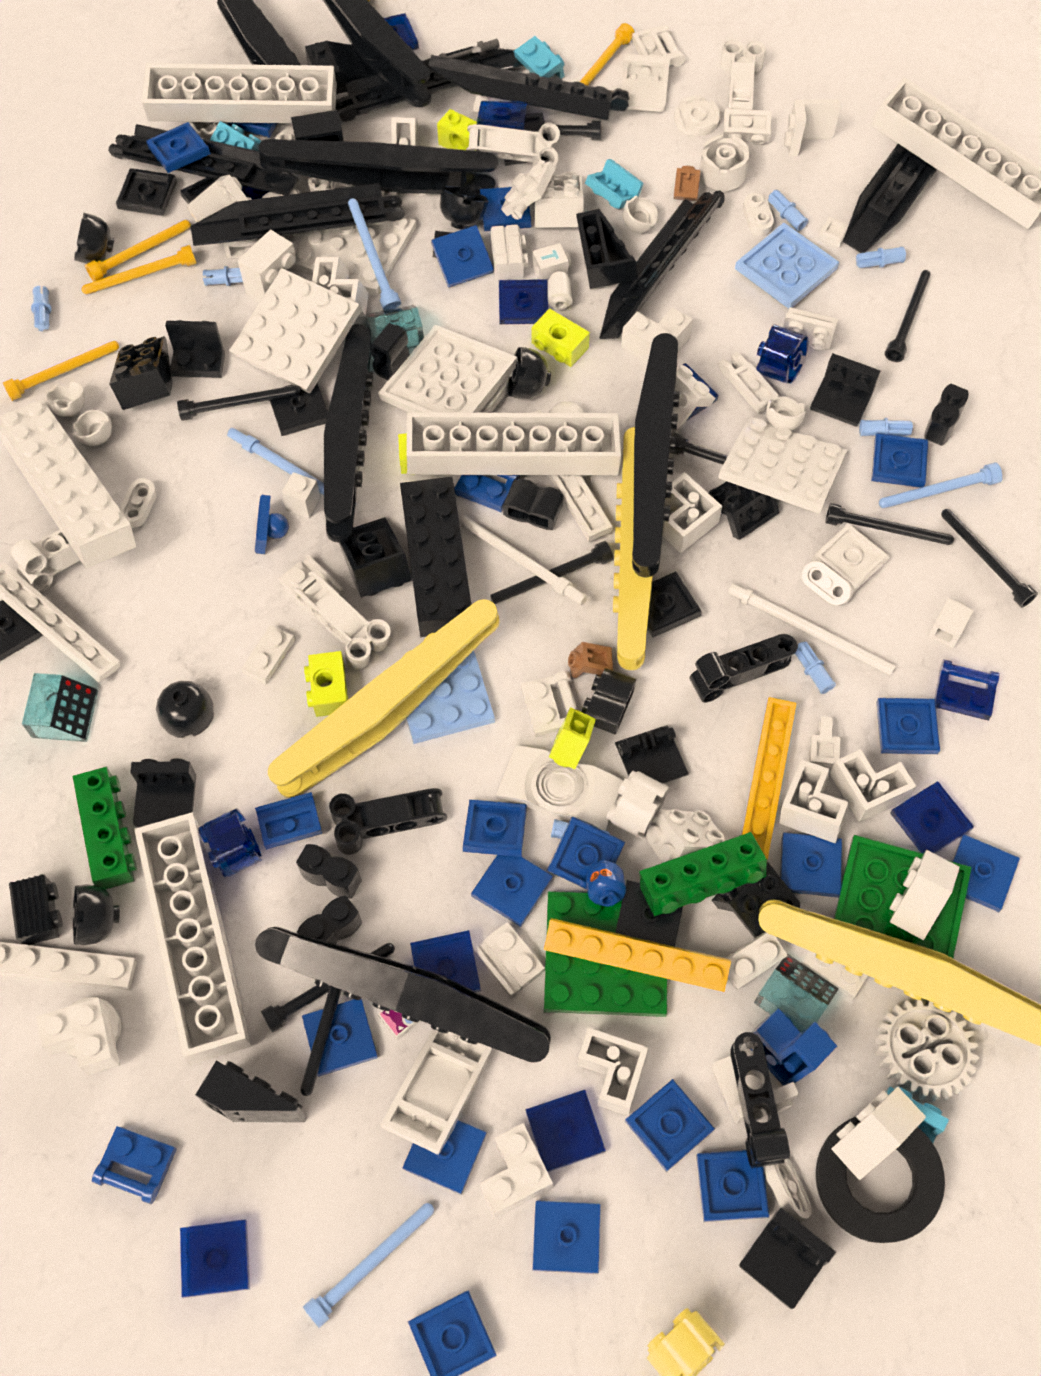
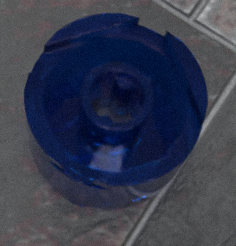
(782, 354)
(231, 843)

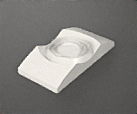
(559, 790)
(436, 1090)

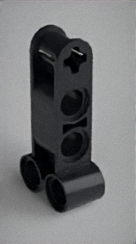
(715, 671)
(384, 816)
(766, 1141)

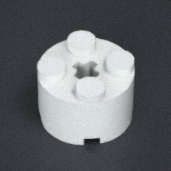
(724, 163)
(638, 803)

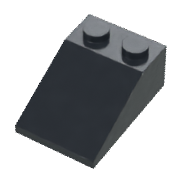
(344, 58)
(375, 558)

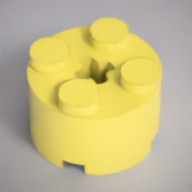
(685, 1348)

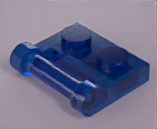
(963, 697)

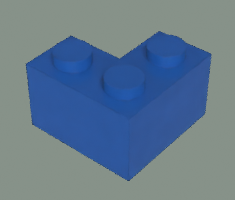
(791, 1052)

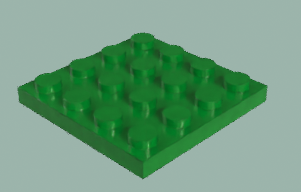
(874, 878)
(590, 986)

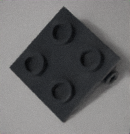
(653, 755)

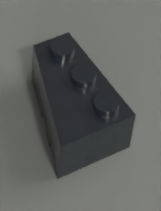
(604, 254)

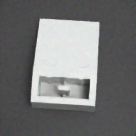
(560, 202)

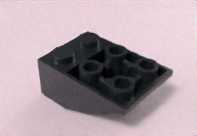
(142, 373)
(246, 1100)

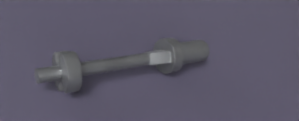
(482, 48)

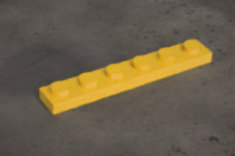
(769, 771)
(637, 954)

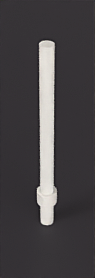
(561, 585)

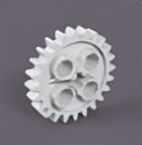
(939, 1076)

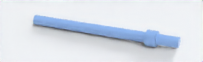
(253, 445)

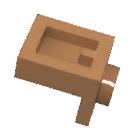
(687, 183)
(590, 659)

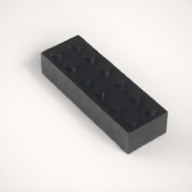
(435, 552)

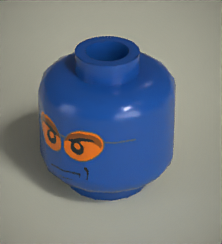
(605, 883)

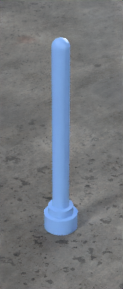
(389, 298)
(989, 474)
(320, 1308)

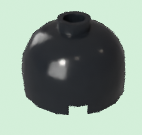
(462, 207)
(93, 239)
(529, 375)
(184, 709)
(93, 914)

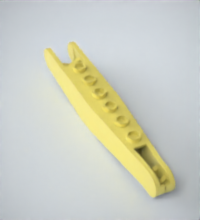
(634, 590)
(382, 702)
(908, 967)

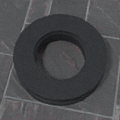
(881, 1227)

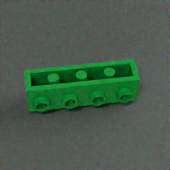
(103, 828)
(703, 874)

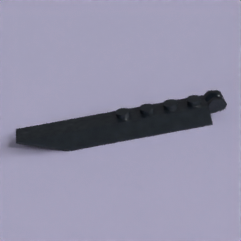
(531, 88)
(375, 93)
(222, 161)
(887, 198)
(295, 214)
(658, 261)

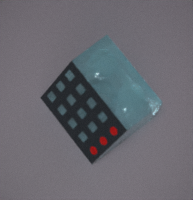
(405, 316)
(59, 708)
(796, 992)

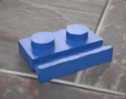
(288, 820)

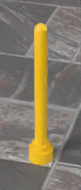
(623, 36)
(183, 257)
(98, 269)
(16, 387)

